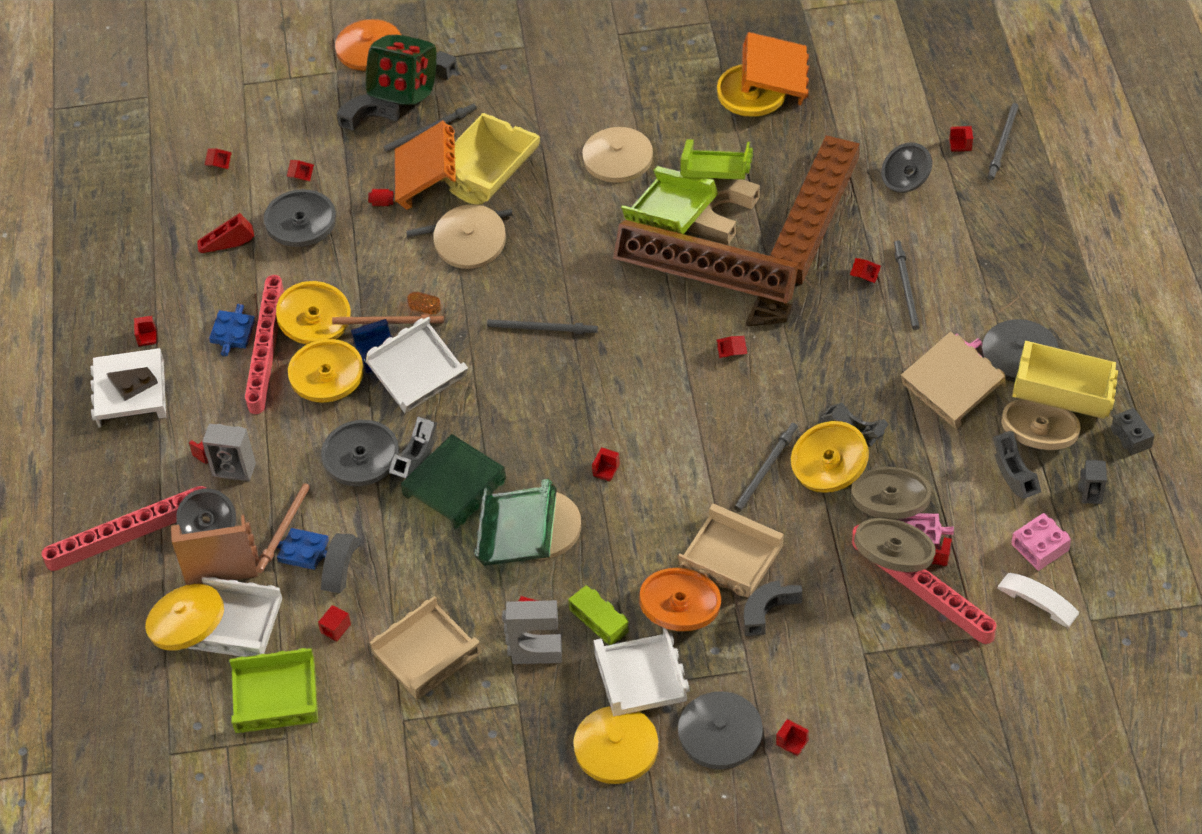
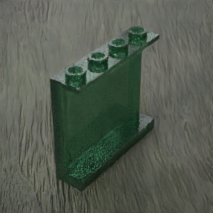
(454, 480)
(516, 525)

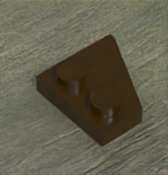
(769, 311)
(132, 381)

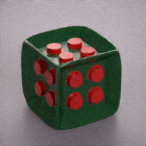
(401, 69)

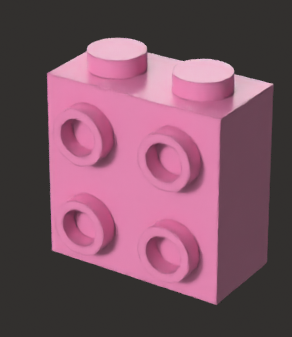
(1041, 541)

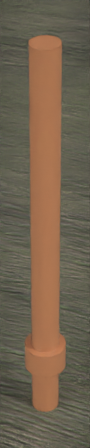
(391, 320)
(268, 554)

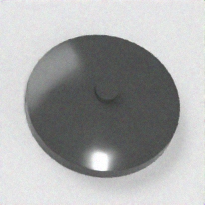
(299, 218)
(1006, 340)
(359, 452)
(720, 730)

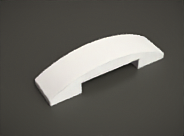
(1041, 596)

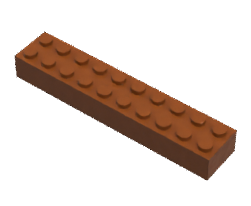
(816, 203)
(706, 261)

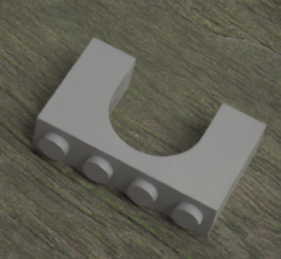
(531, 616)

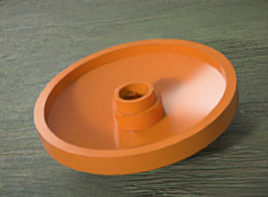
(355, 41)
(680, 599)

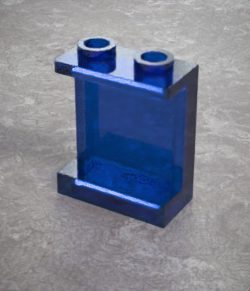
(368, 337)

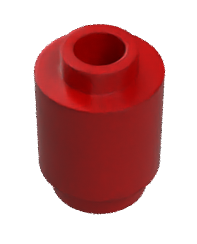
(381, 197)

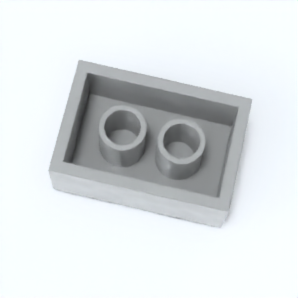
(229, 452)

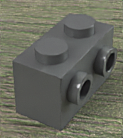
(1132, 431)
(1093, 481)

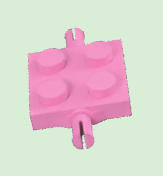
(930, 526)

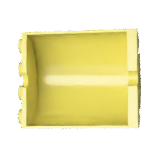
(488, 157)
(1066, 380)

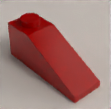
(228, 235)

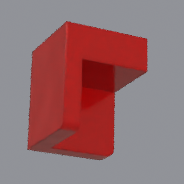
(961, 138)
(218, 158)
(300, 170)
(865, 270)
(145, 331)
(731, 346)
(198, 451)
(605, 464)
(942, 554)
(334, 623)
(792, 737)

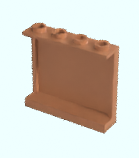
(216, 553)

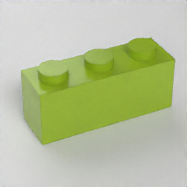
(598, 615)

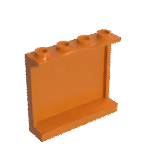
(775, 66)
(424, 162)

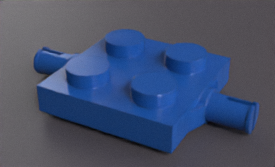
(232, 329)
(302, 548)

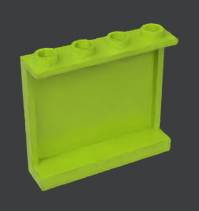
(715, 163)
(672, 201)
(274, 690)

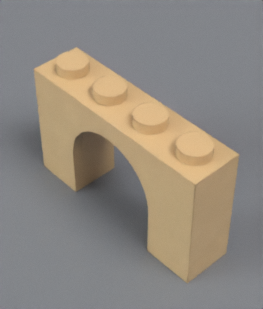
(718, 227)

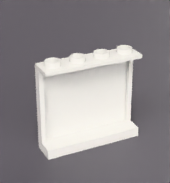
(415, 365)
(108, 401)
(246, 620)
(641, 673)

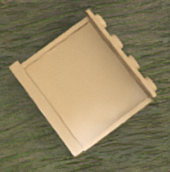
(952, 378)
(732, 551)
(424, 648)

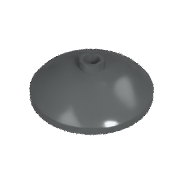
(902, 162)
(205, 504)

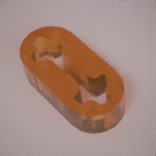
(424, 303)

